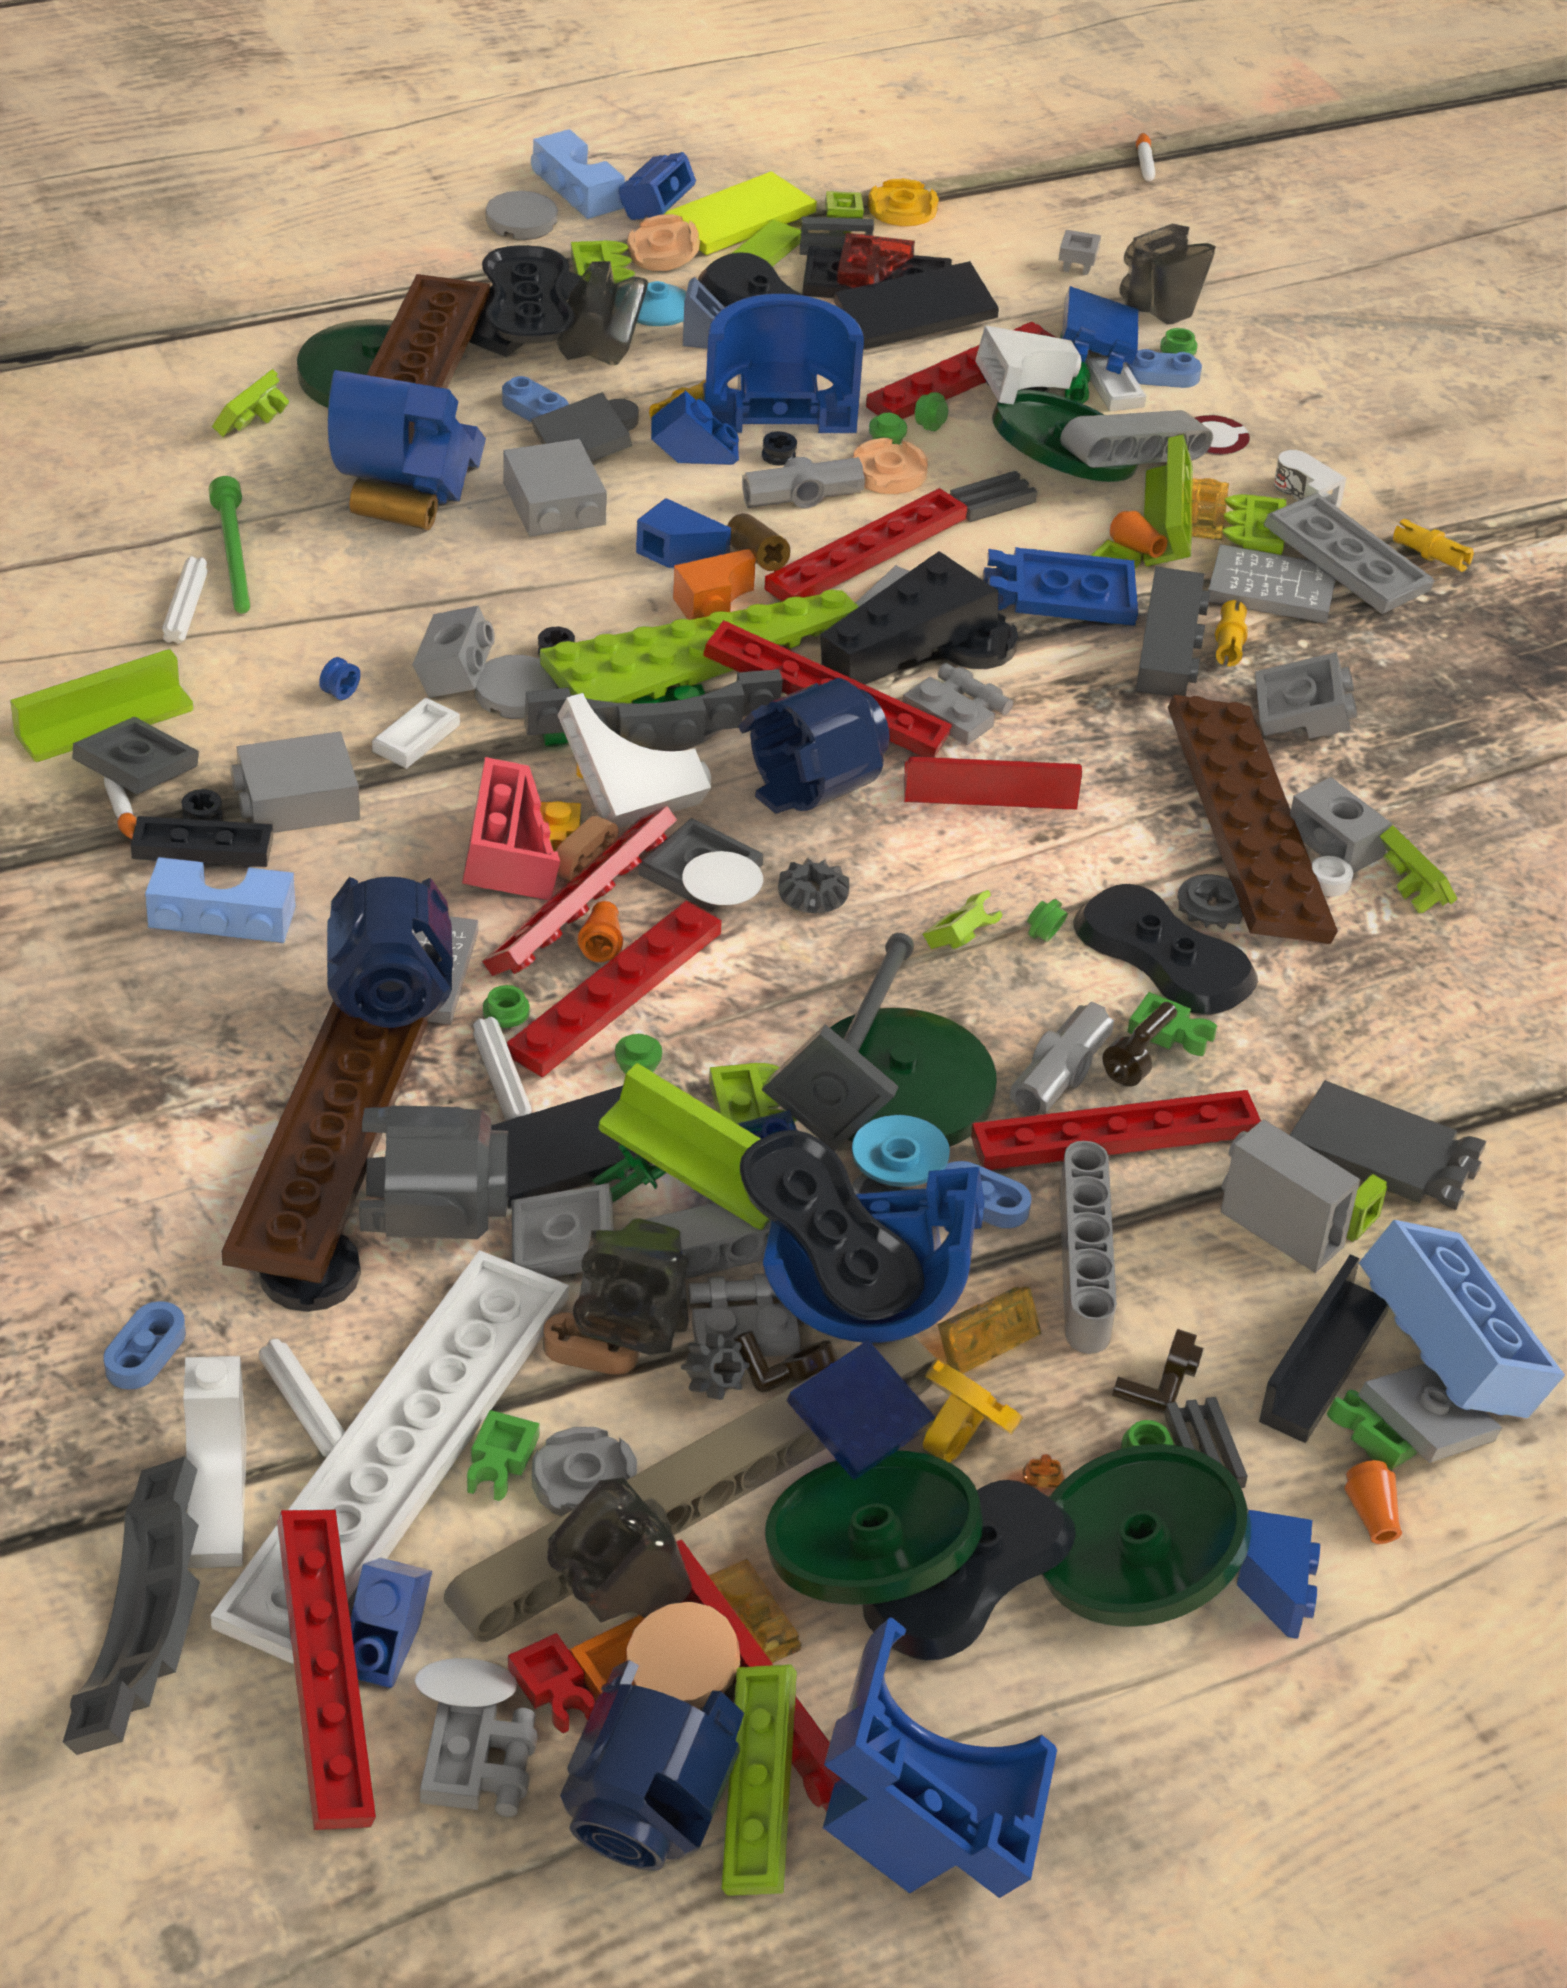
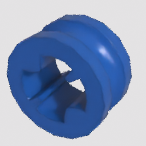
(339, 678)

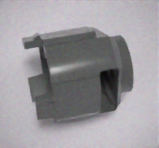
(437, 1175)

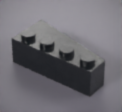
(909, 619)

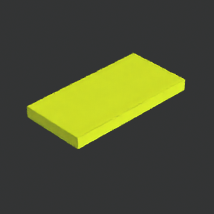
(744, 210)

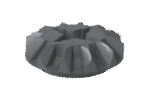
(1199, 890)
(802, 895)

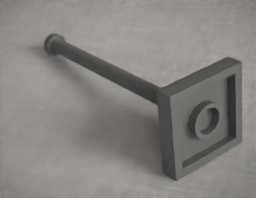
(827, 1078)

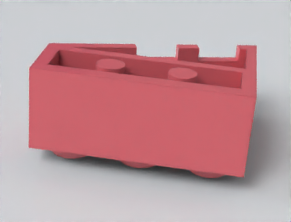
(508, 835)

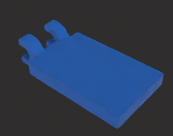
(1101, 327)
(1064, 585)

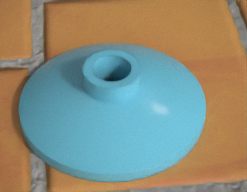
(662, 305)
(900, 1150)

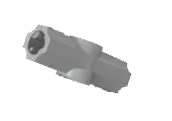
(803, 482)
(1061, 1059)

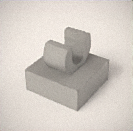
(1080, 249)

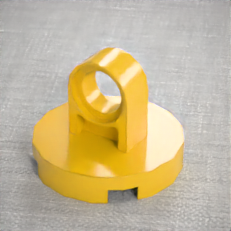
(963, 1412)

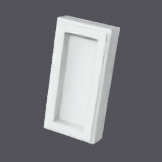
(1115, 389)
(415, 732)

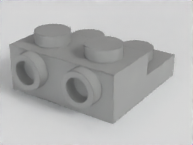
(1306, 695)

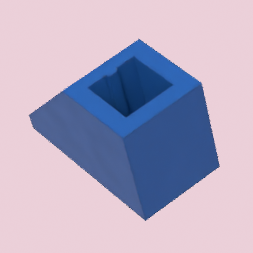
(693, 434)
(680, 535)
(1279, 1569)
(386, 1617)

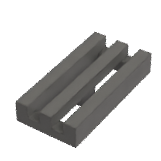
(836, 226)
(995, 495)
(1212, 1413)

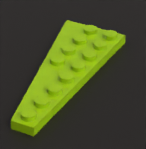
(657, 657)

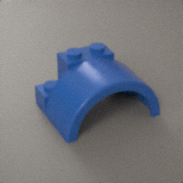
(777, 352)
(372, 434)
(950, 1201)
(927, 1801)

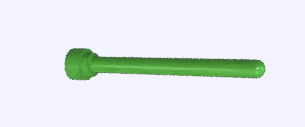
(226, 497)

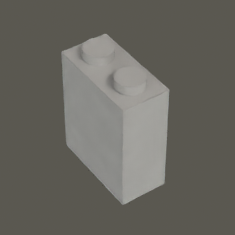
(554, 487)
(296, 782)
(1289, 1195)

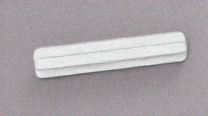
(184, 600)
(501, 1068)
(301, 1395)

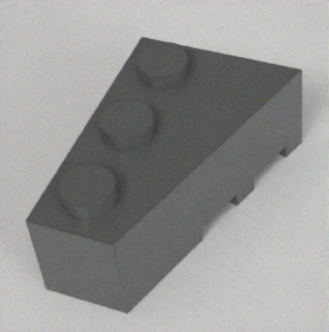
(1172, 632)

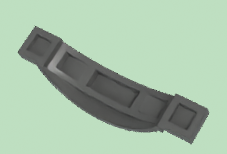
(663, 725)
(148, 1611)

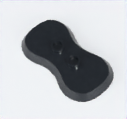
(741, 277)
(528, 293)
(1180, 961)
(808, 1193)
(1019, 1540)

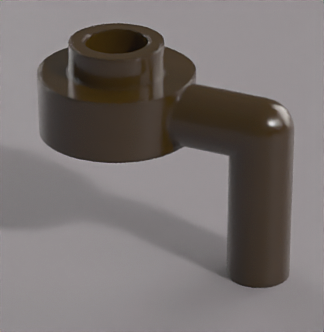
(1127, 1057)
(1181, 1360)
(794, 1368)

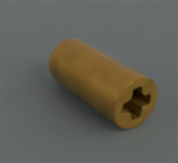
(393, 504)
(767, 546)

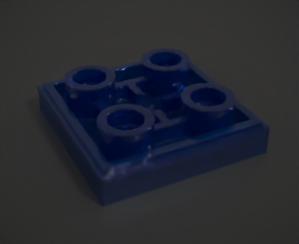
(860, 1409)

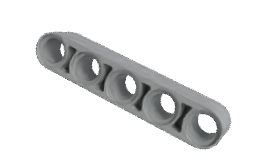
(1133, 437)
(715, 1238)
(1087, 1247)

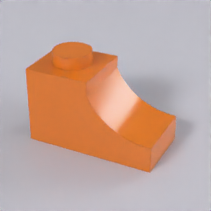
(713, 583)

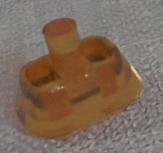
(1043, 1472)

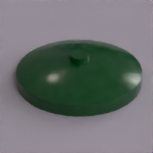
(340, 347)
(1036, 428)
(936, 1064)
(877, 1534)
(1152, 1535)

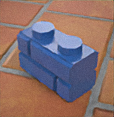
(657, 186)

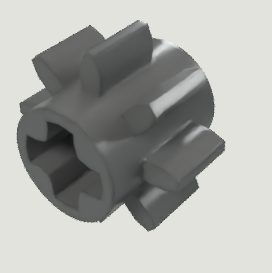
(728, 1370)

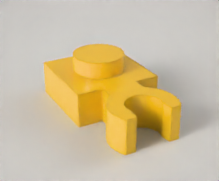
(562, 820)

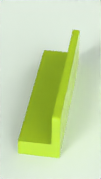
(1170, 502)
(68, 712)
(683, 1140)

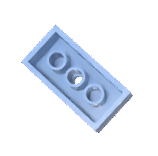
(1460, 1320)

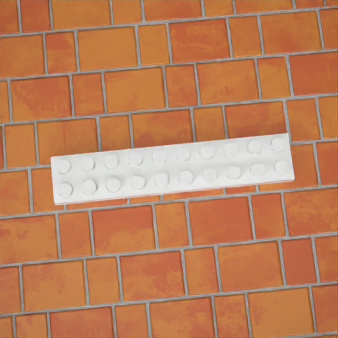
(405, 1436)

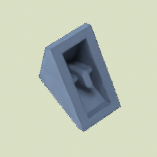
(699, 311)

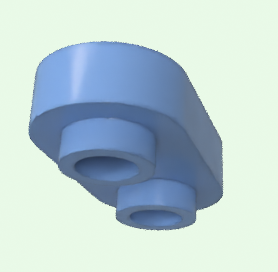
(1166, 369)
(530, 398)
(1006, 1200)
(138, 1352)

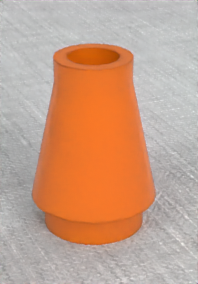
(1136, 533)
(601, 934)
(1374, 1497)

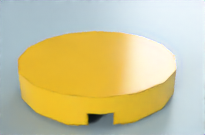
(903, 202)

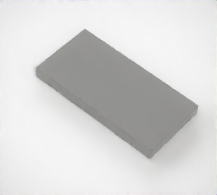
(1349, 552)

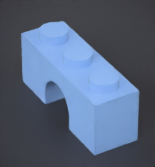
(563, 164)
(252, 910)

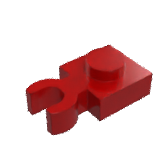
(552, 1676)

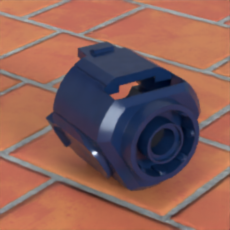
(817, 745)
(375, 959)
(649, 1772)

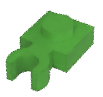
(1189, 1032)
(1370, 1430)
(501, 1448)

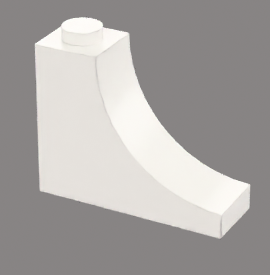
(1025, 360)
(629, 778)
(218, 1451)

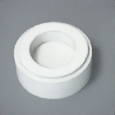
(1333, 875)

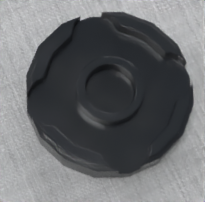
(984, 648)
(307, 1296)

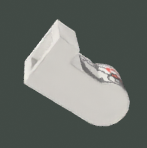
(1304, 475)

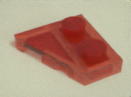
(871, 258)

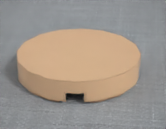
(663, 243)
(892, 467)
(685, 1652)

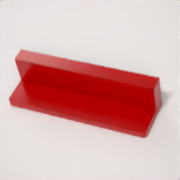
(992, 782)

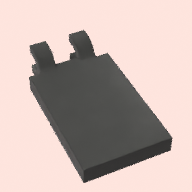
(1390, 1143)

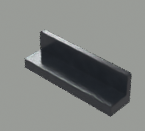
(1322, 1355)

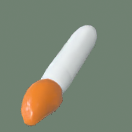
(1147, 166)
(121, 807)

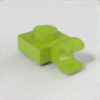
(958, 925)

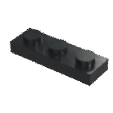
(202, 841)

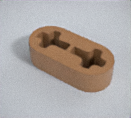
(585, 845)
(583, 1350)

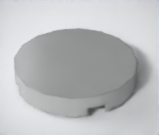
(521, 213)
(506, 682)
(575, 1463)

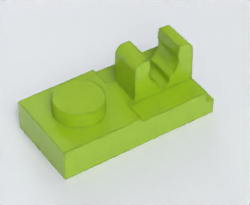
(844, 205)
(256, 399)
(1422, 874)

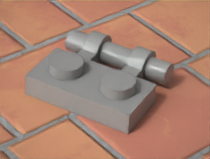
(946, 702)
(771, 1323)
(459, 1753)

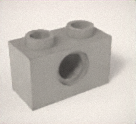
(454, 651)
(1339, 824)

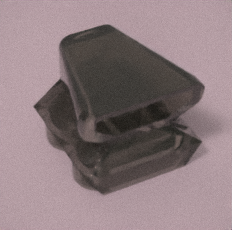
(1165, 273)
(603, 315)
(634, 1287)
(619, 1553)

